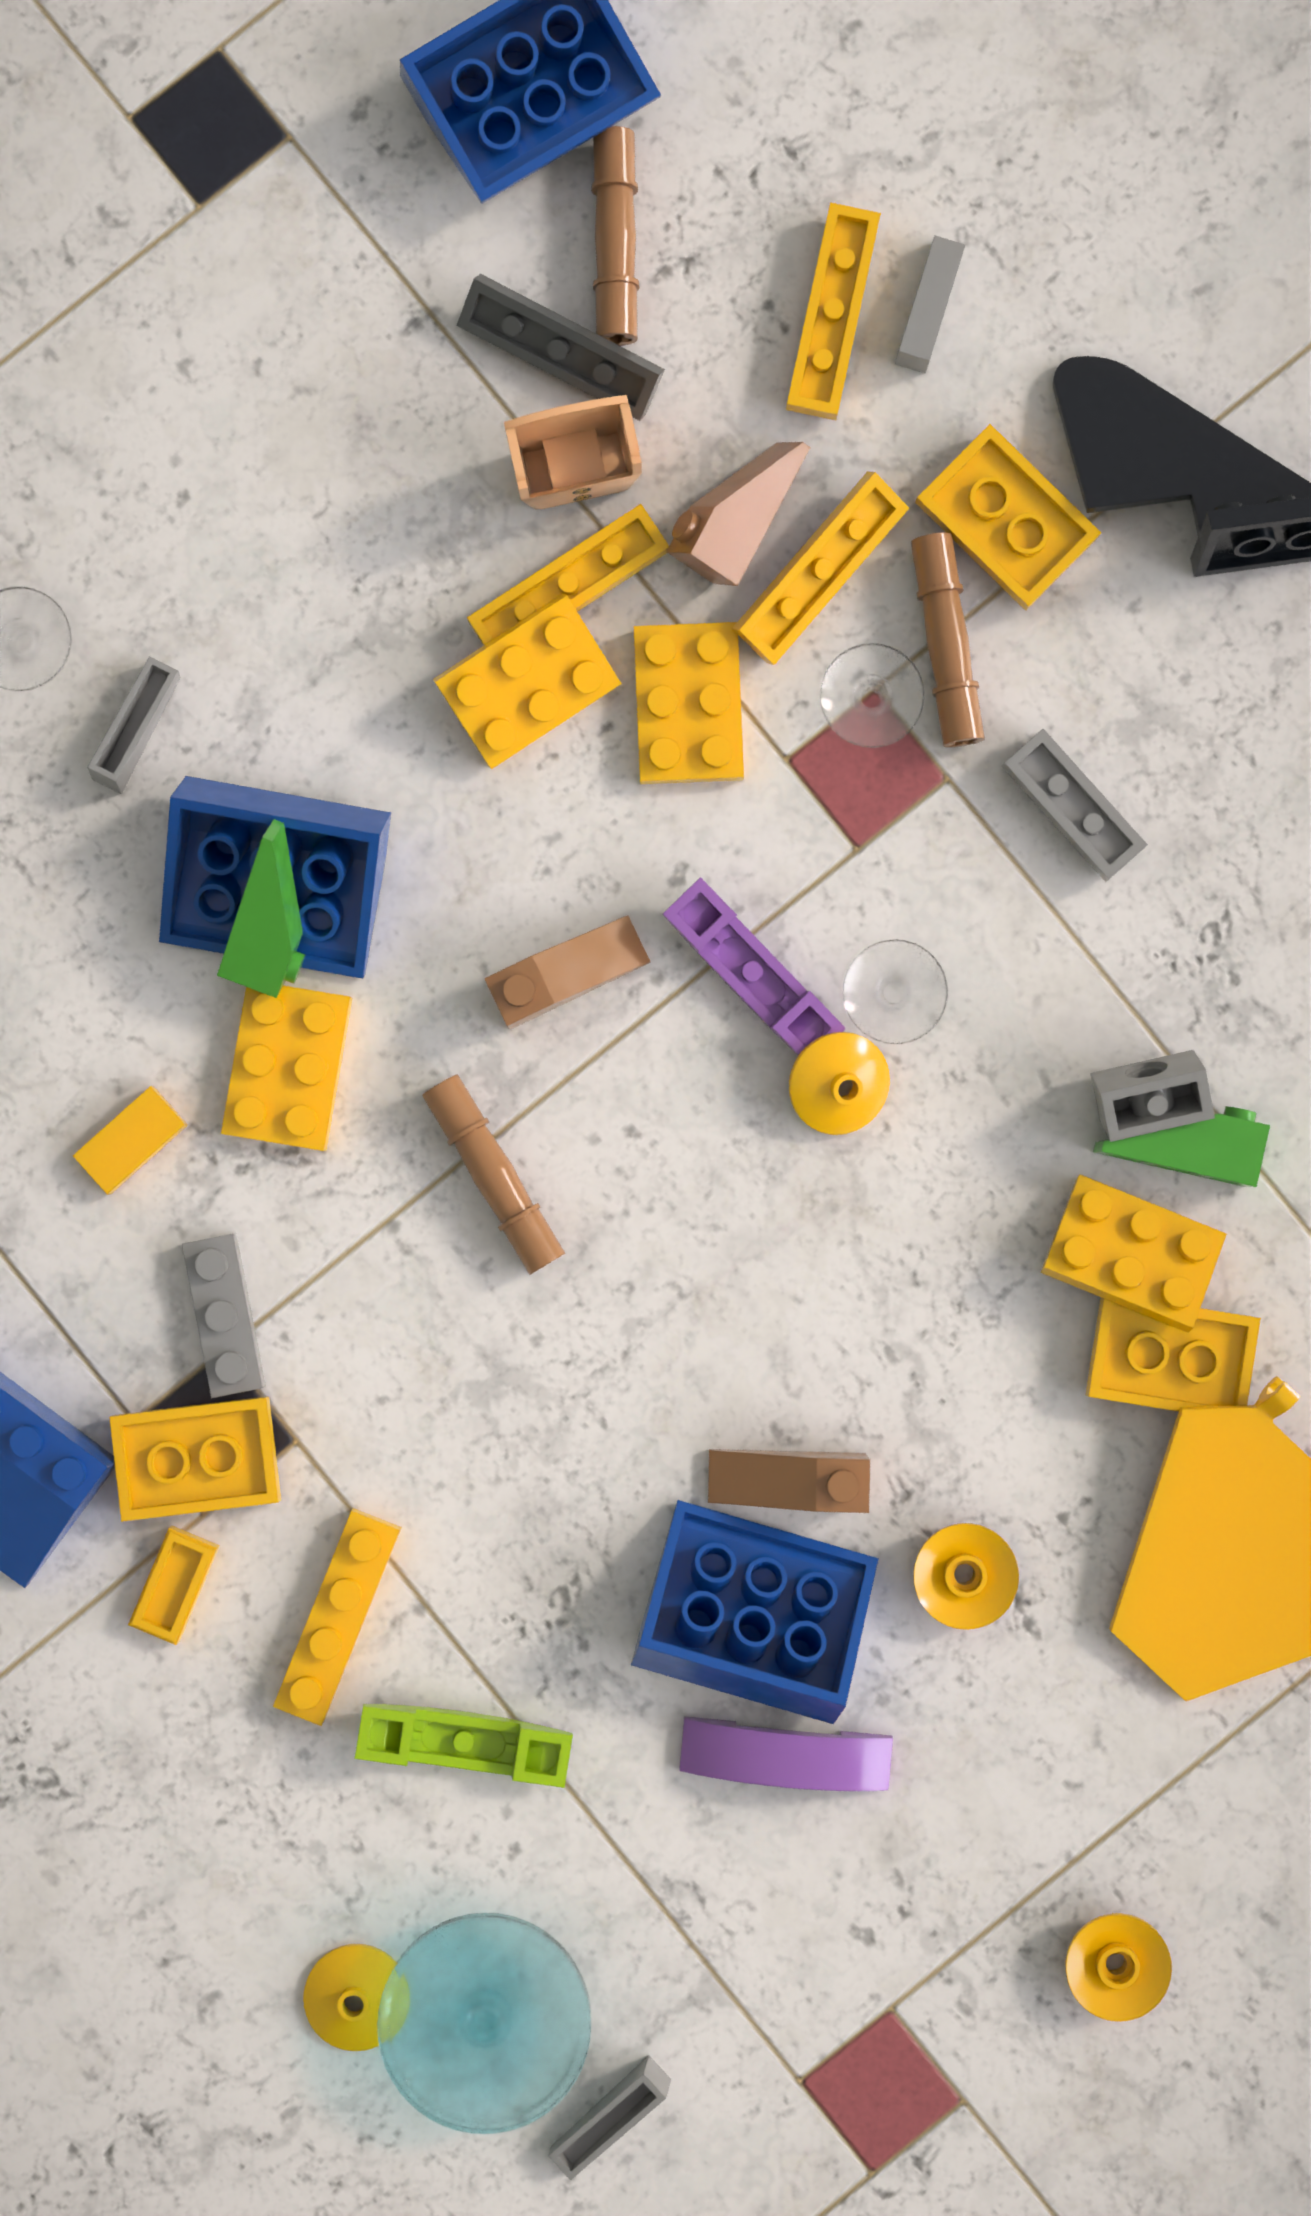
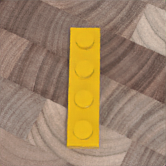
(833, 311)
(820, 568)
(580, 573)
(337, 1617)

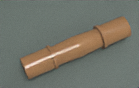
(615, 235)
(947, 640)
(493, 1174)

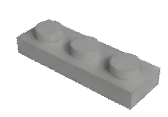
(1074, 805)
(223, 1315)

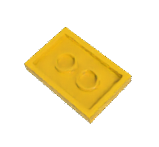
(1008, 517)
(527, 681)
(688, 703)
(287, 1067)
(1134, 1253)
(1168, 1368)
(195, 1458)

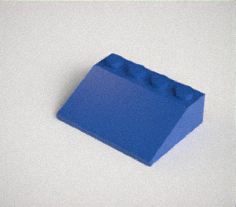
(525, 86)
(333, 856)
(44, 1480)
(756, 1612)

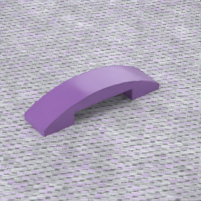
(749, 968)
(786, 1756)

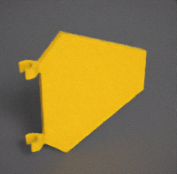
(1223, 1551)

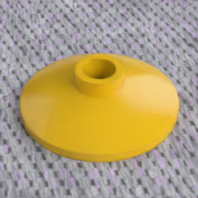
(823, 1068)
(984, 1595)
(342, 1973)
(1133, 1987)

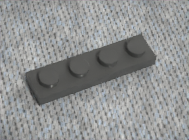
(558, 345)

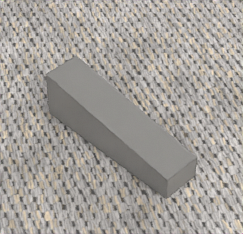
(930, 304)
(133, 725)
(611, 2117)

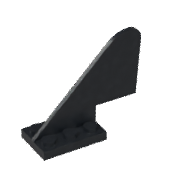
(1150, 448)

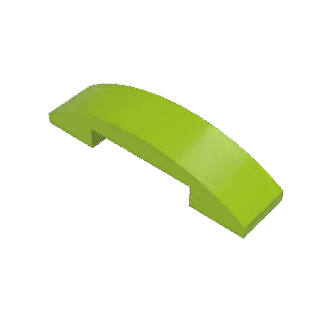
(464, 1741)

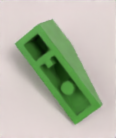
(268, 922)
(1216, 1149)

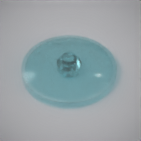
(484, 2023)

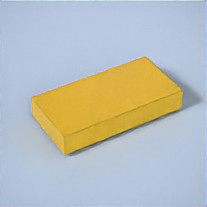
(130, 1140)
(173, 1585)

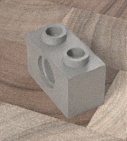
(1152, 1095)

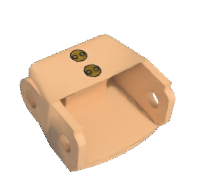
(574, 452)

